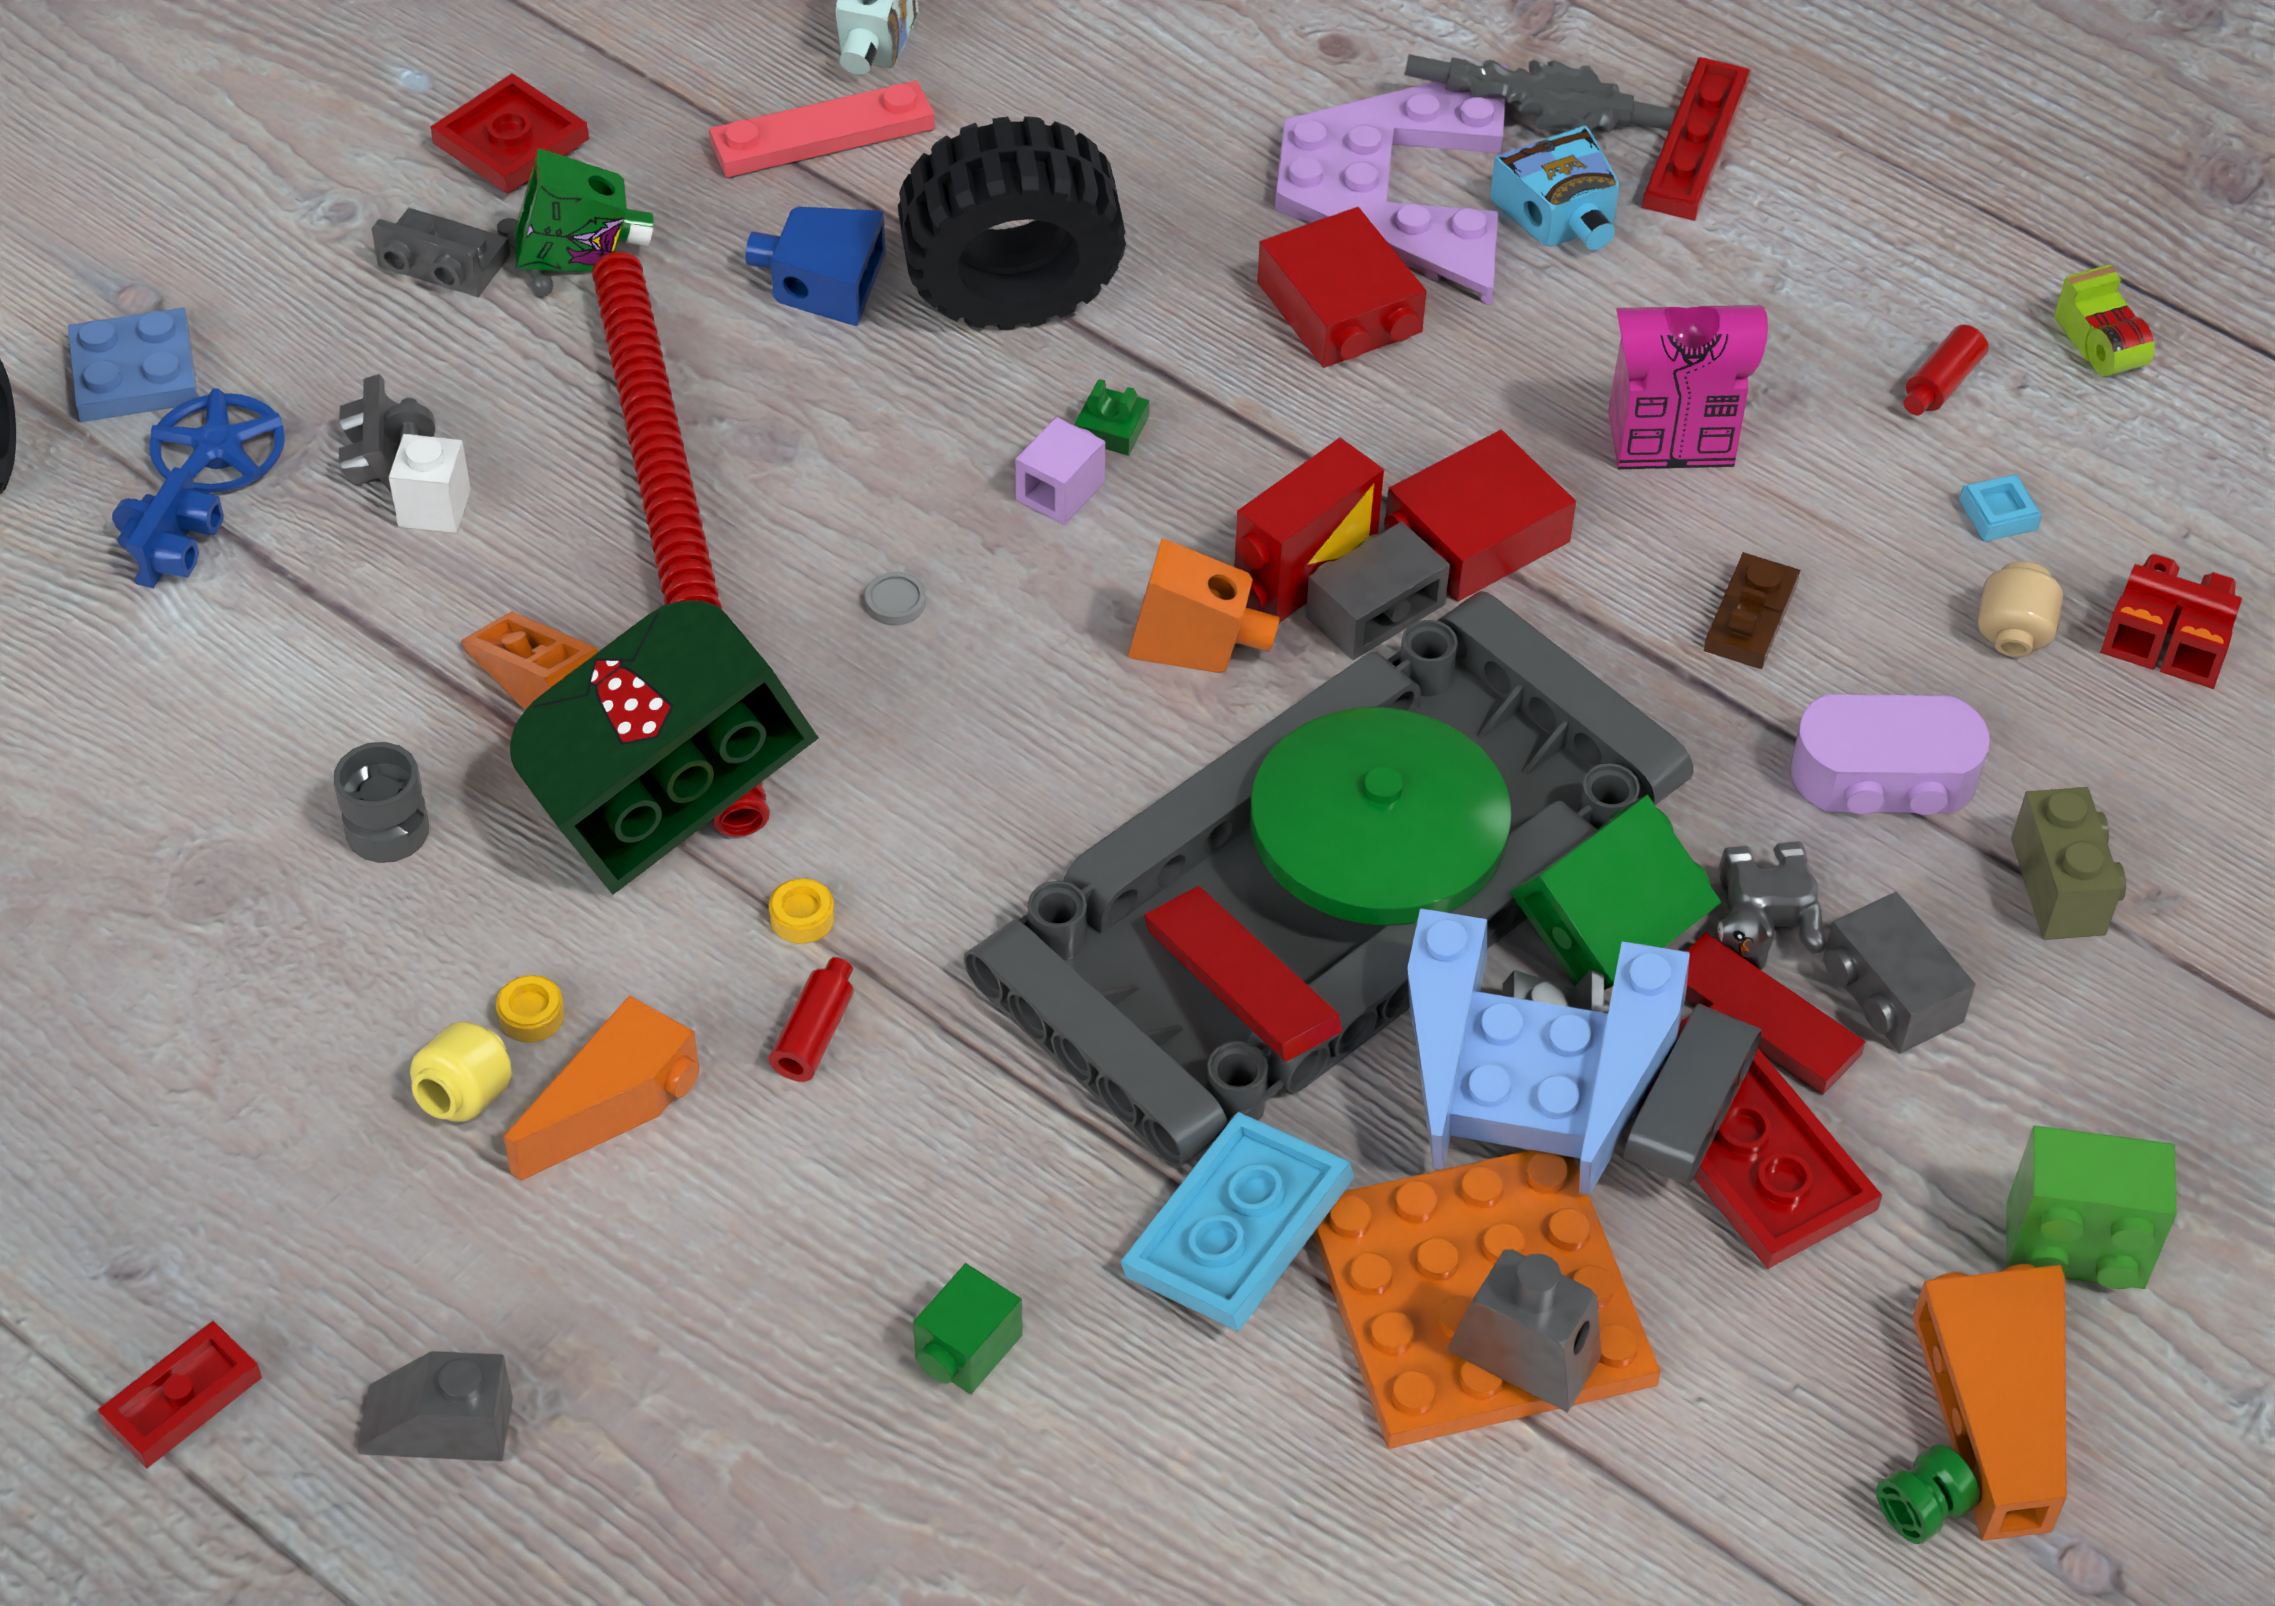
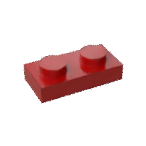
(179, 1394)

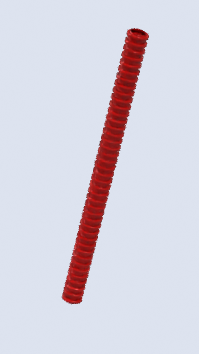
(661, 466)

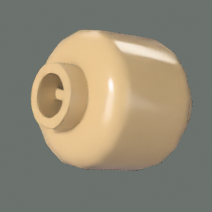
(2020, 607)

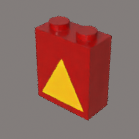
(1305, 522)

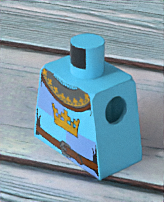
(1558, 189)

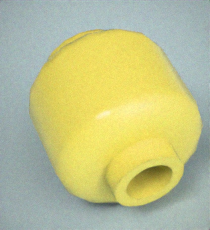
(460, 1072)

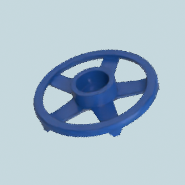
(218, 441)

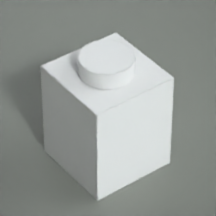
(429, 483)

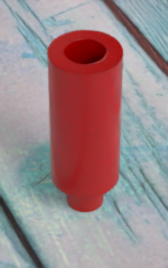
(1945, 369)
(813, 1021)

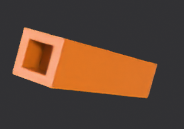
(2002, 1388)

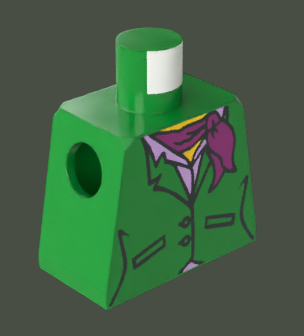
(574, 216)

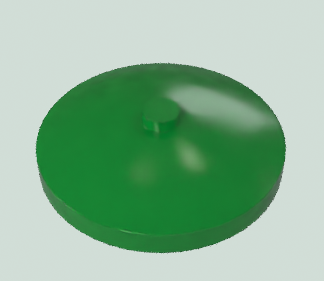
(1380, 815)

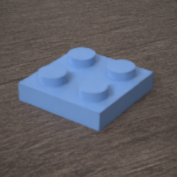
(132, 364)

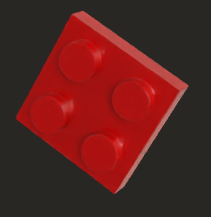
(503, 130)

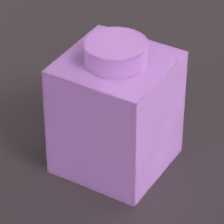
(1060, 470)

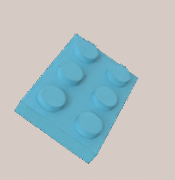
(1237, 1221)

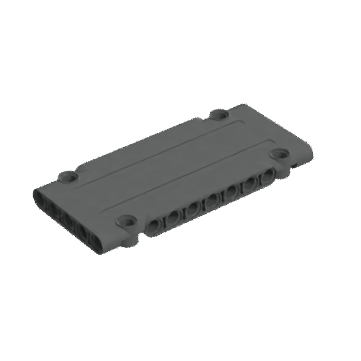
(1152, 1035)

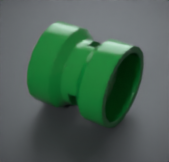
(1928, 1493)

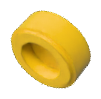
(801, 910)
(530, 1008)

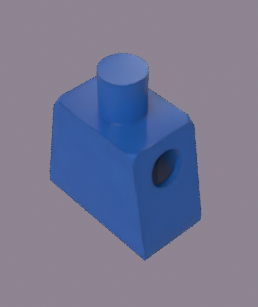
(823, 260)

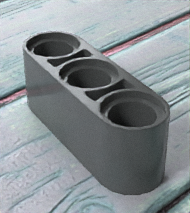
(1692, 1094)

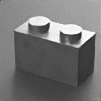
(1376, 590)
(1898, 972)

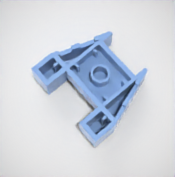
(1534, 1068)

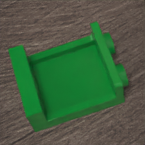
(1614, 887)

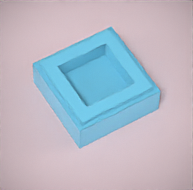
(2000, 507)

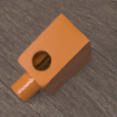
(1197, 612)

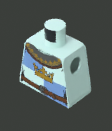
(873, 32)

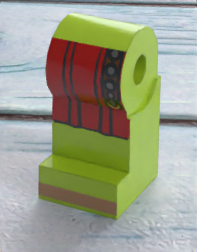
(2103, 323)

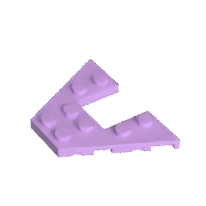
(1344, 159)

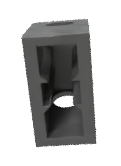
(1532, 1328)

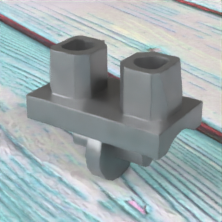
(376, 430)

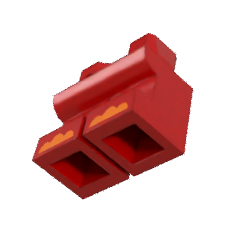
(2162, 603)

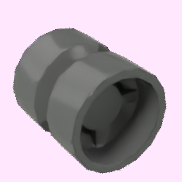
(381, 802)

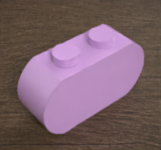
(1889, 753)

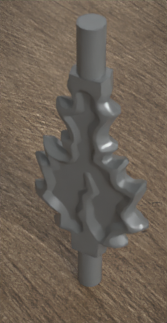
(1553, 93)

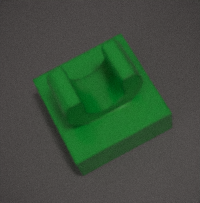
(1114, 417)

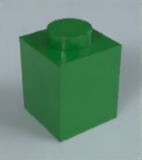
(967, 1329)

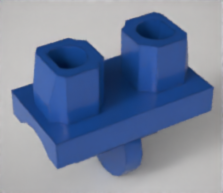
(159, 526)

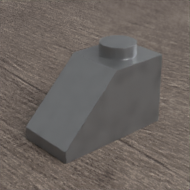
(440, 1409)

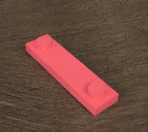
(821, 128)

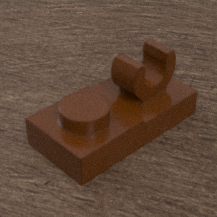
(1752, 610)

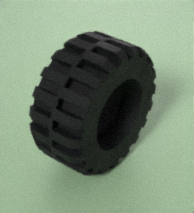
(1002, 177)

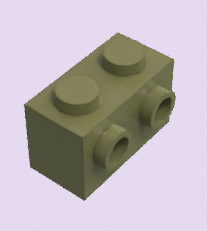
(2067, 863)

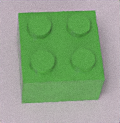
(2092, 1206)

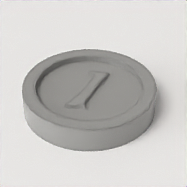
(895, 598)

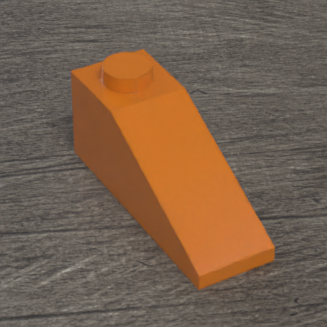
(525, 655)
(608, 1088)

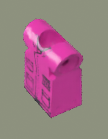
(1683, 384)

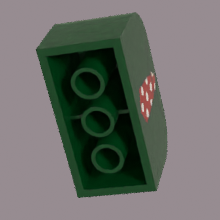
(656, 737)

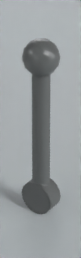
(541, 283)

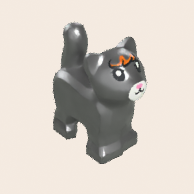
(1769, 899)

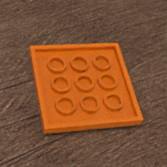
(1417, 1252)

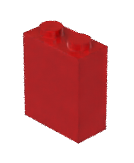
(1341, 287)
(1484, 512)

